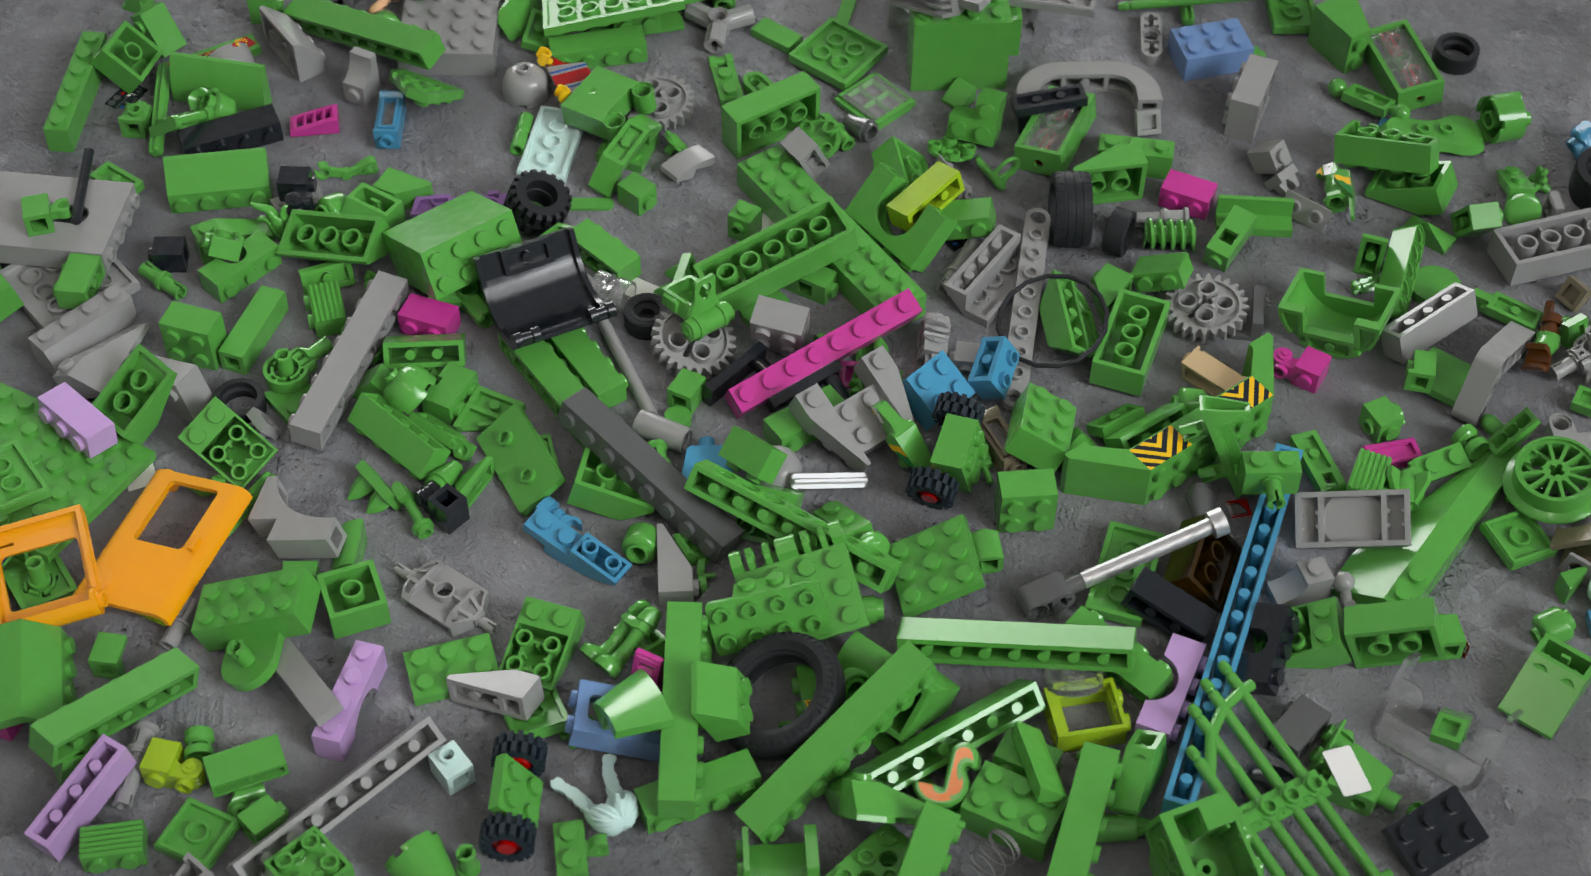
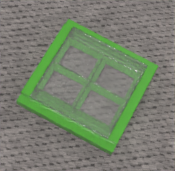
(875, 100)

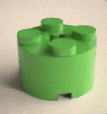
(1502, 117)

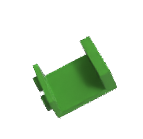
(779, 859)

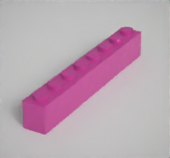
(823, 351)

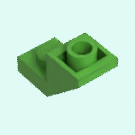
(1450, 728)

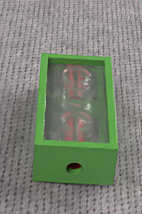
(1403, 66)
(1054, 138)

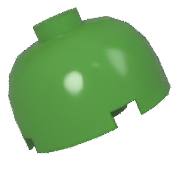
(407, 387)

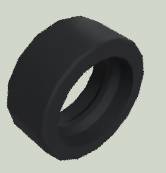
(1458, 42)
(1119, 231)
(242, 387)

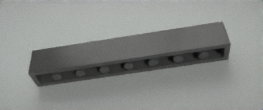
(649, 474)

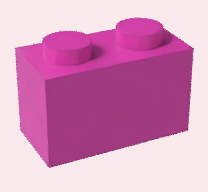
(1188, 191)
(428, 316)

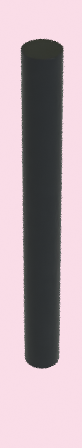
(82, 186)

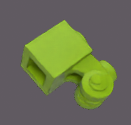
(165, 767)

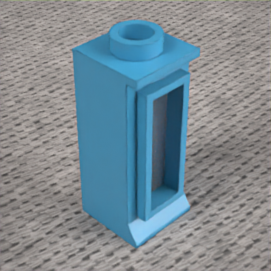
(389, 120)

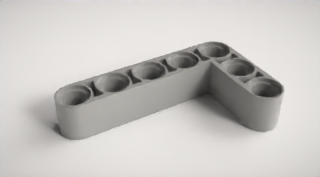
(1488, 366)

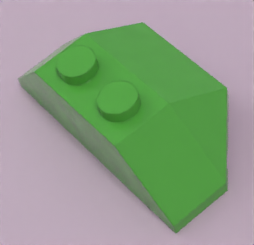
(1067, 318)

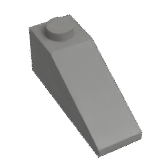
(674, 571)
(502, 692)

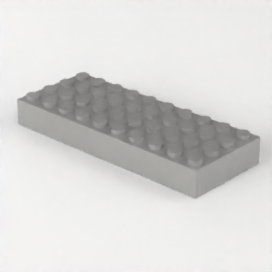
(466, 30)

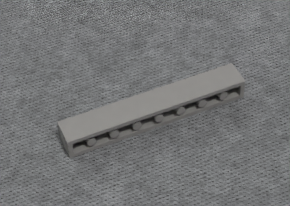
(348, 360)
(345, 795)

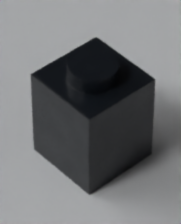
(169, 253)

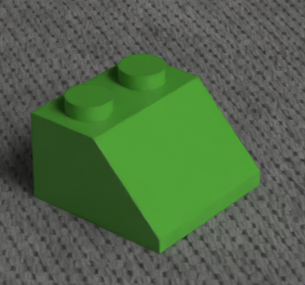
(720, 700)

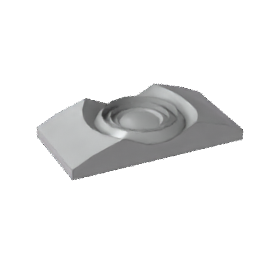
(1353, 519)

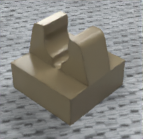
(1573, 294)

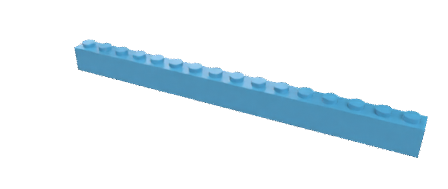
(1229, 639)

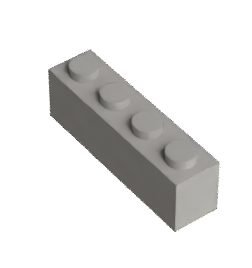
(1429, 322)

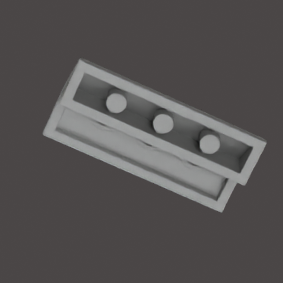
(986, 276)

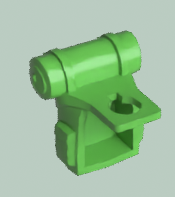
(697, 306)

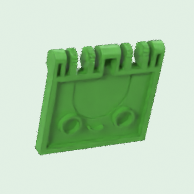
(827, 565)

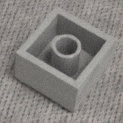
(780, 325)

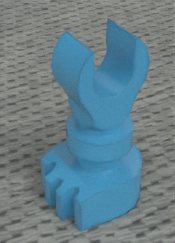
(553, 507)

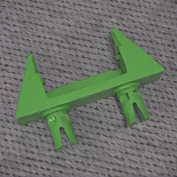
(1216, 421)

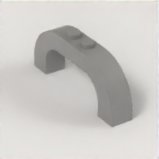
(1096, 77)

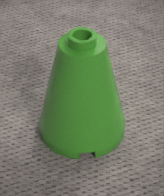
(421, 857)

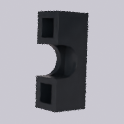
(1277, 627)

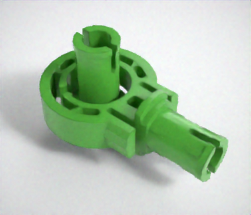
(294, 366)

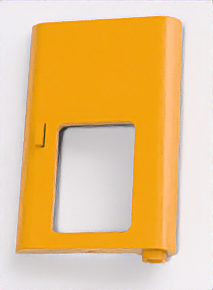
(42, 532)
(156, 577)

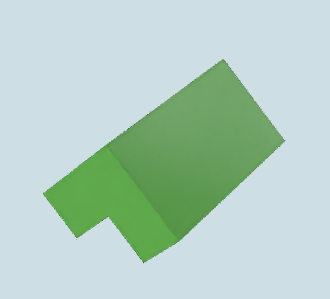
(245, 765)

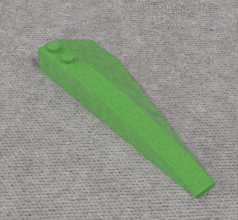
(1437, 536)

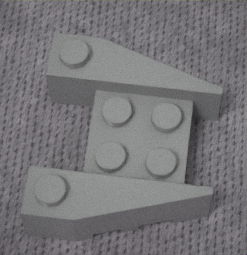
(851, 426)

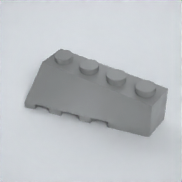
(83, 327)

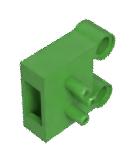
(604, 100)

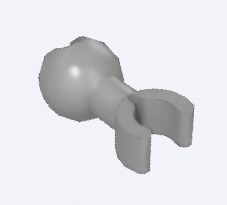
(1344, 584)

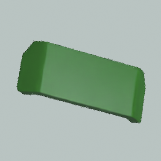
(515, 15)

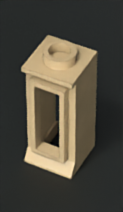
(1208, 372)

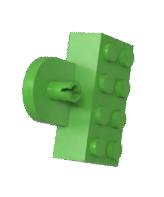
(253, 619)

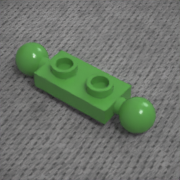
(1367, 99)

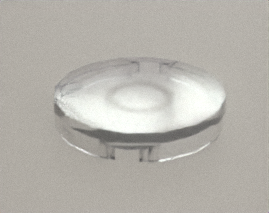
(1073, 682)

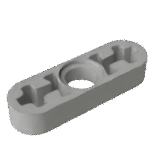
(1145, 44)

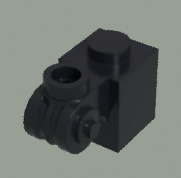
(296, 187)
(444, 505)

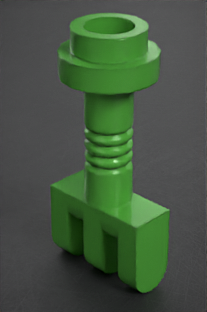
(422, 526)

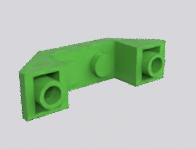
(620, 152)

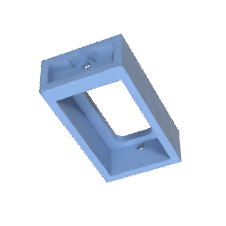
(589, 734)

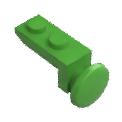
(1520, 201)
(853, 524)

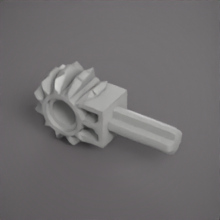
(932, 335)

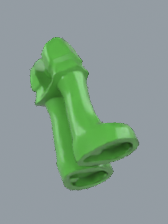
(615, 652)

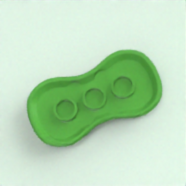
(1456, 133)

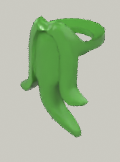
(998, 181)
(275, 221)

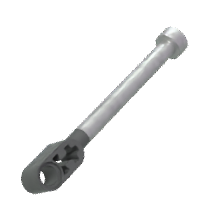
(1057, 593)

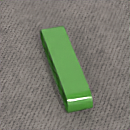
(1403, 264)

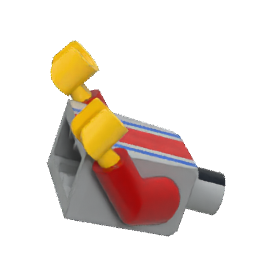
(562, 76)

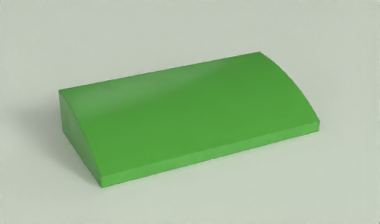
(239, 80)

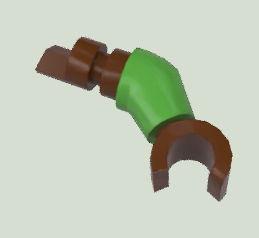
(1545, 341)

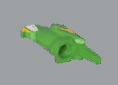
(1338, 188)
(902, 437)

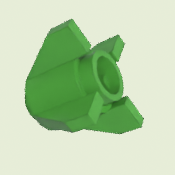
(1405, 480)

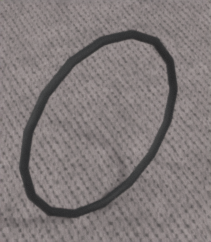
(1057, 276)

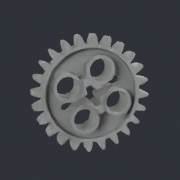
(673, 100)
(1207, 308)
(715, 351)

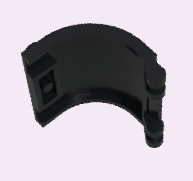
(539, 289)

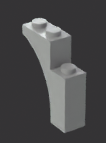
(291, 532)

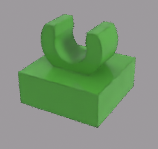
(1572, 329)

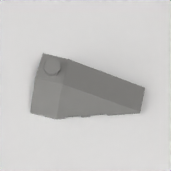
(95, 366)

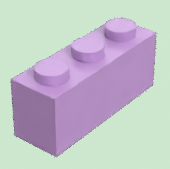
(77, 420)

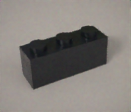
(1168, 606)

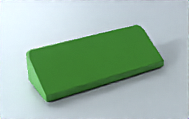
(1038, 763)

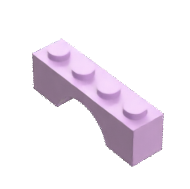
(1186, 661)
(359, 675)

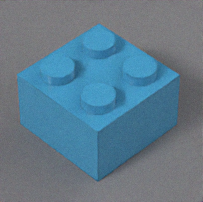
(928, 382)

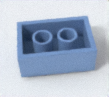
(1209, 49)

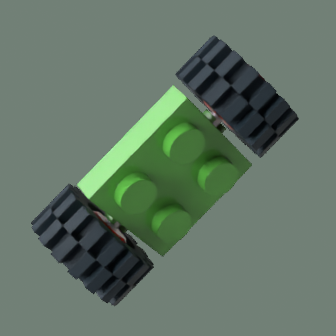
(514, 797)

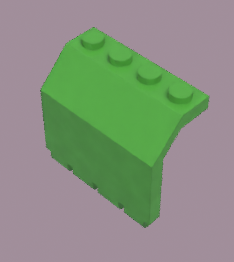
(34, 671)

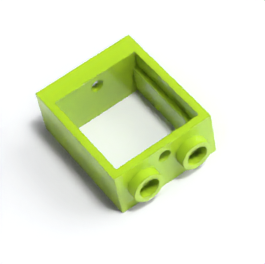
(1102, 736)

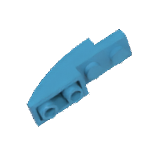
(574, 550)

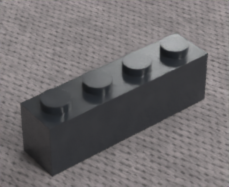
(233, 132)

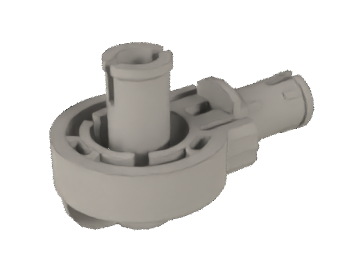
(1576, 359)

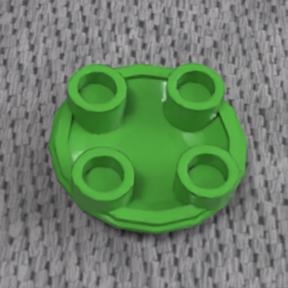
(824, 134)
(951, 149)

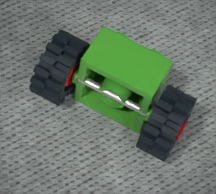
(956, 453)

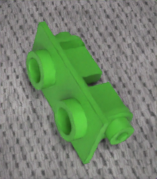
(1333, 737)

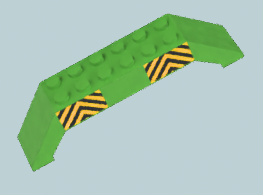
(1164, 458)

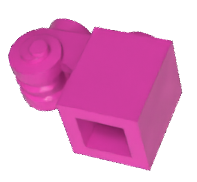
(1303, 372)

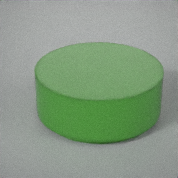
(679, 414)

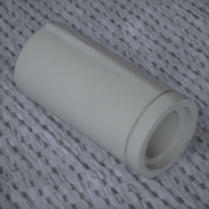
(652, 427)

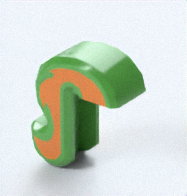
(956, 783)

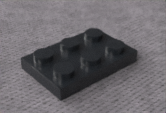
(1435, 833)

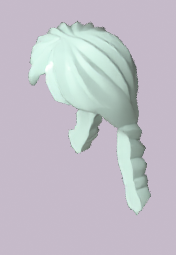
(609, 818)

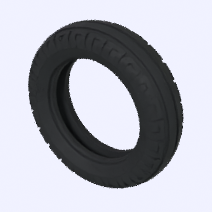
(828, 697)

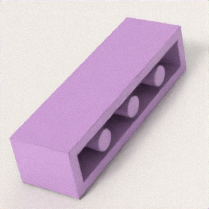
(80, 797)

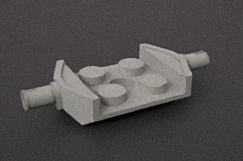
(457, 611)

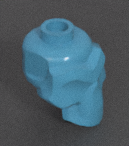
(1580, 138)

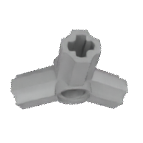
(719, 22)

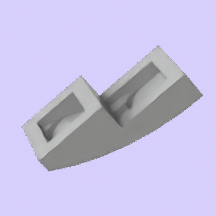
(684, 164)

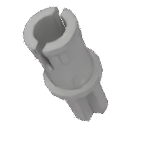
(180, 625)

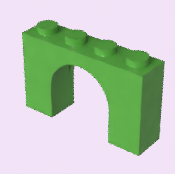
(916, 246)

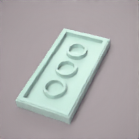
(550, 144)

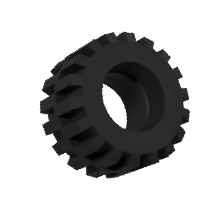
(542, 189)

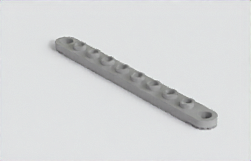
(1027, 300)

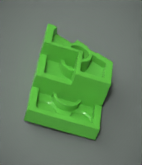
(633, 707)

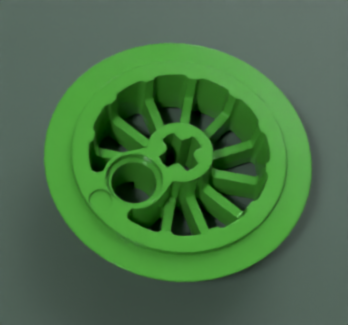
(1554, 478)

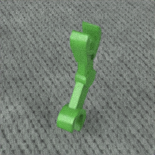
(364, 167)

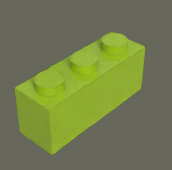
(934, 187)

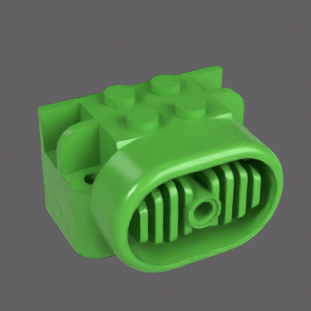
(1201, 841)

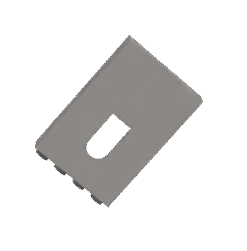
(101, 233)

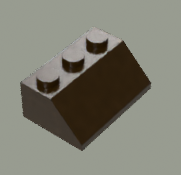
(1204, 567)

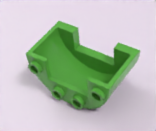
(1333, 321)

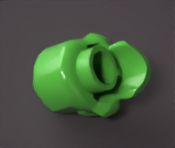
(214, 98)

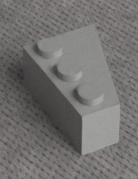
(189, 391)

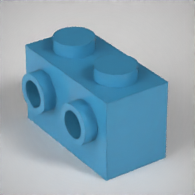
(993, 367)

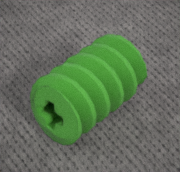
(1169, 233)

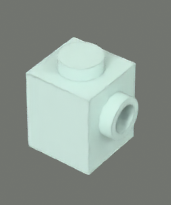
(451, 767)

